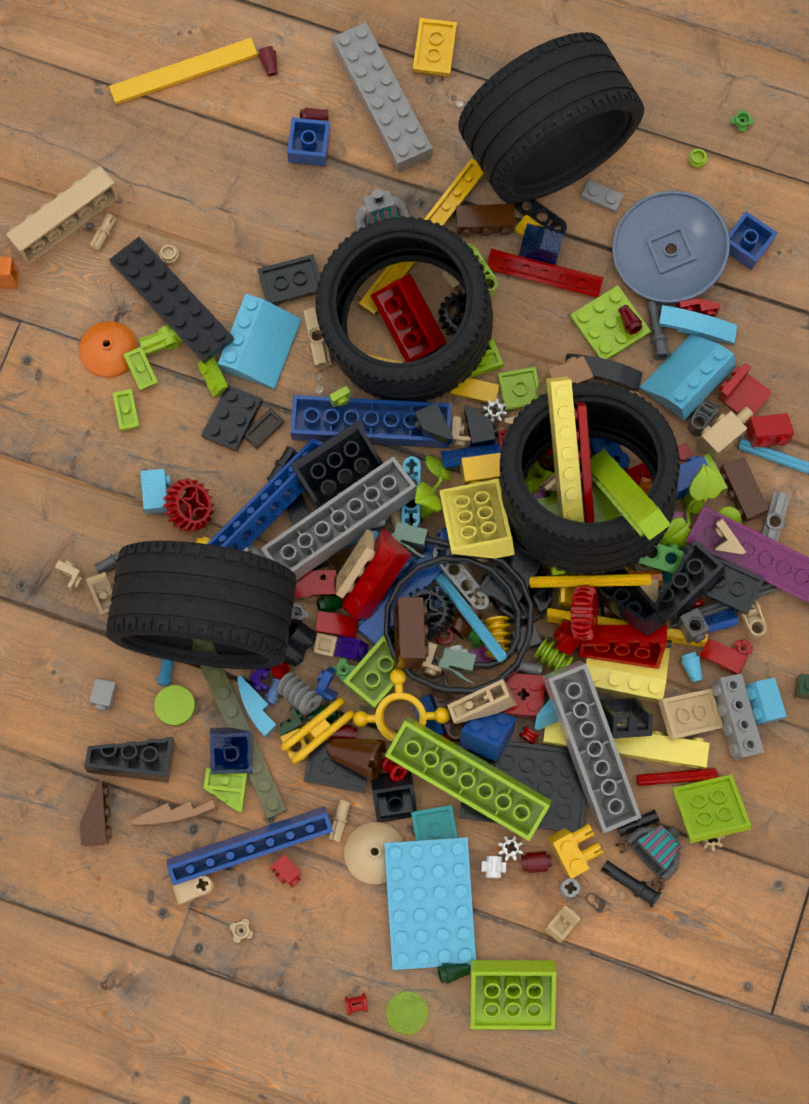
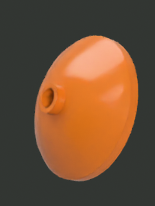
(107, 360)

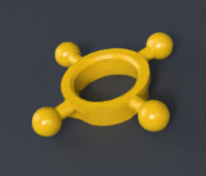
(398, 677)

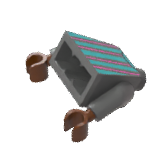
(656, 849)

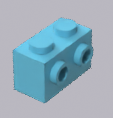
(154, 485)
(765, 701)

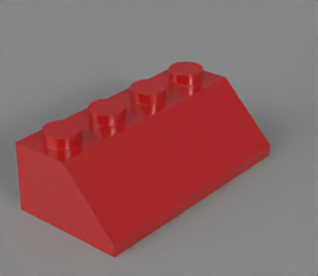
(408, 318)
(377, 576)

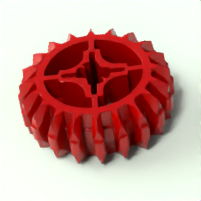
(194, 501)
(584, 612)

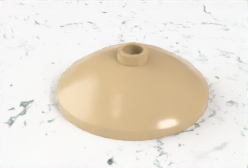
(358, 849)

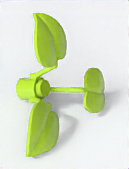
(703, 486)
(425, 494)

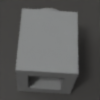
(103, 694)

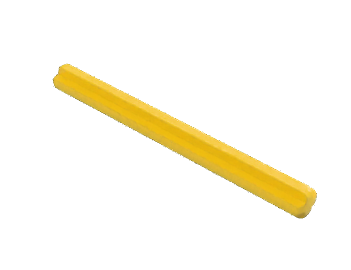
(591, 580)

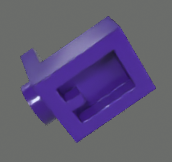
(351, 649)
(256, 678)

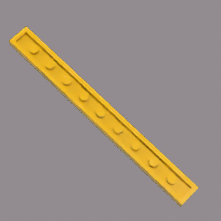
(440, 213)

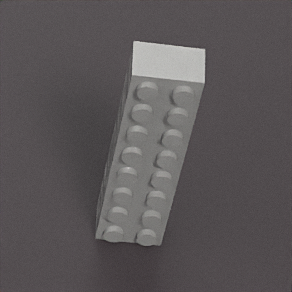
(382, 97)
(342, 519)
(591, 746)

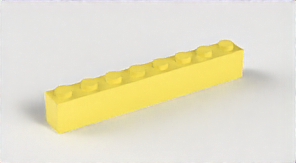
(565, 448)
(648, 748)

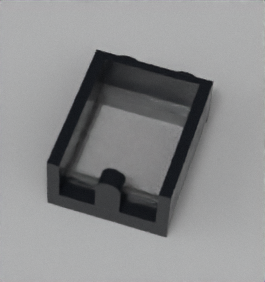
(627, 717)

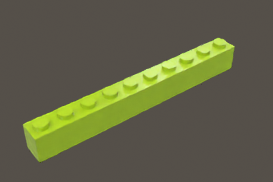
(627, 496)

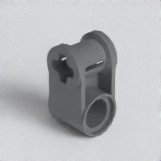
(704, 414)

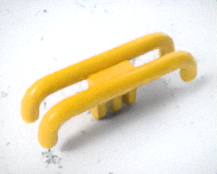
(317, 730)

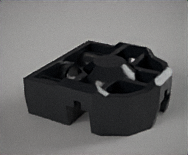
(541, 598)

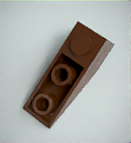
(94, 825)

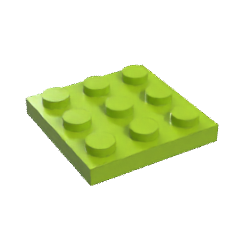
(602, 325)
(711, 808)

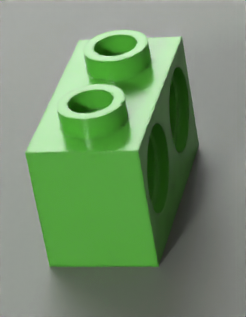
(658, 560)

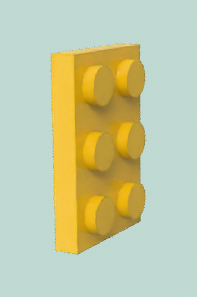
(434, 47)

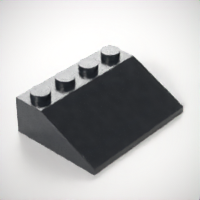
(336, 464)

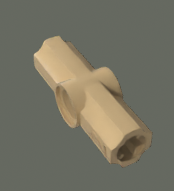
(319, 348)

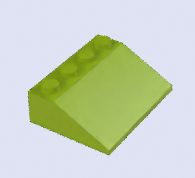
(512, 994)

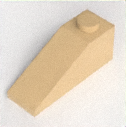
(482, 703)

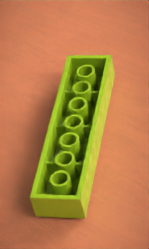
(468, 778)

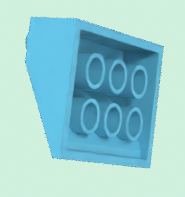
(260, 342)
(689, 375)

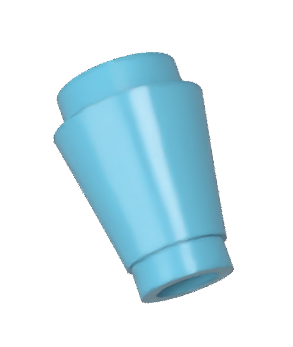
(692, 666)

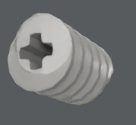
(299, 694)

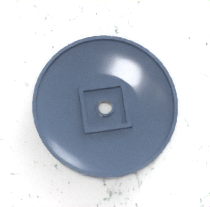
(667, 221)

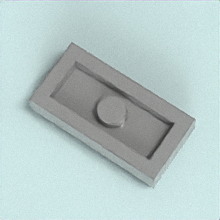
(602, 196)

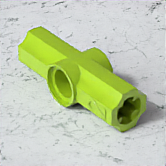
(163, 339)

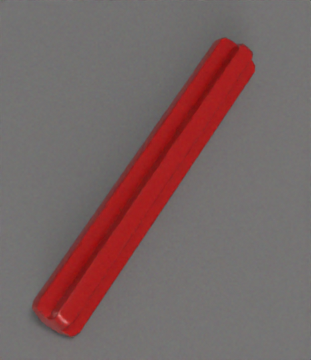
(676, 777)

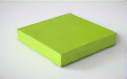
(518, 387)

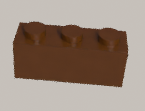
(485, 219)
(743, 489)

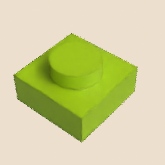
(340, 397)

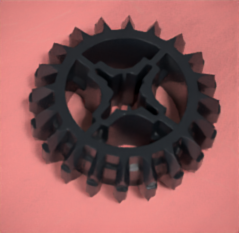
(450, 324)
(435, 615)

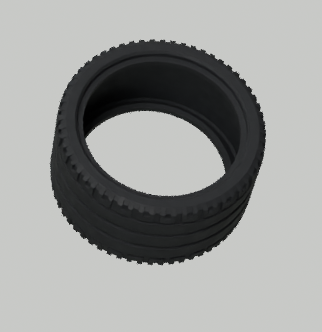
(550, 117)
(387, 244)
(576, 545)
(201, 592)

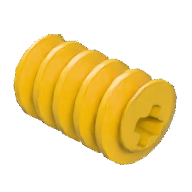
(497, 628)

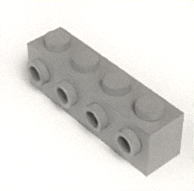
(737, 717)

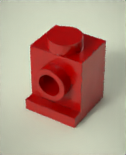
(564, 639)
(286, 871)

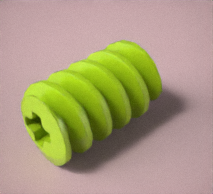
(552, 655)

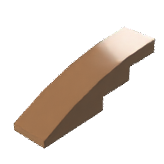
(165, 815)

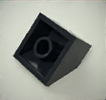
(393, 798)

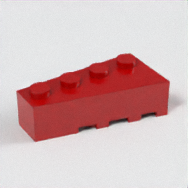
(626, 645)

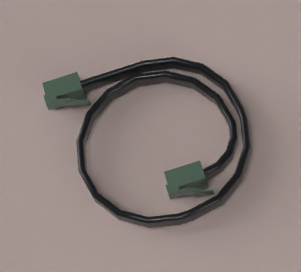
(454, 660)

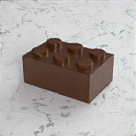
(410, 633)

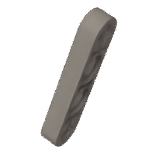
(463, 575)

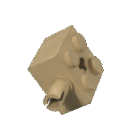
(724, 433)

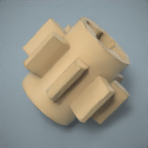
(712, 845)

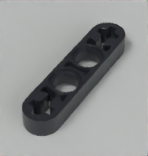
(537, 209)

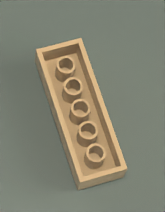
(62, 215)

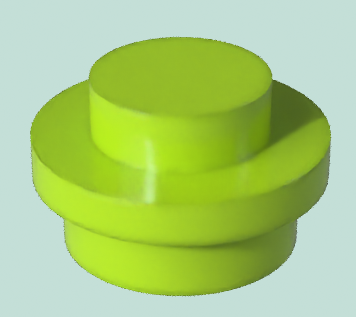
(697, 158)

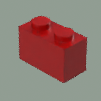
(769, 430)

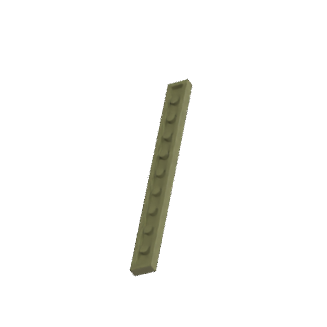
(235, 718)

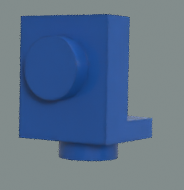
(325, 679)

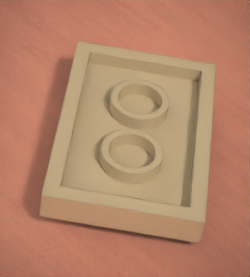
(355, 563)
(690, 714)

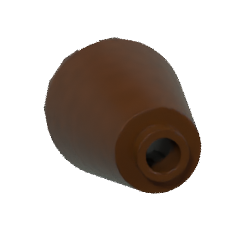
(359, 755)

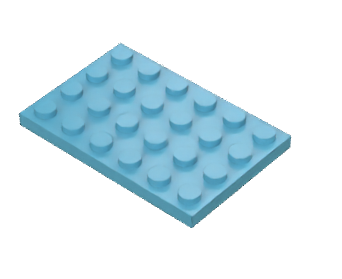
(429, 903)

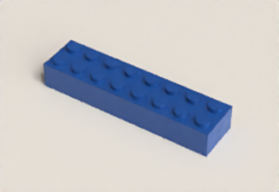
(382, 420)

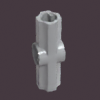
(777, 510)

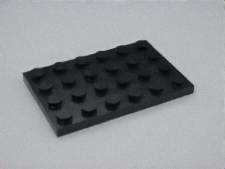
(548, 772)

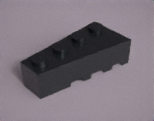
(689, 583)
(631, 605)
(133, 759)

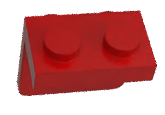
(743, 391)

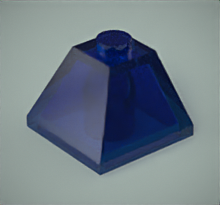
(541, 243)
(230, 751)

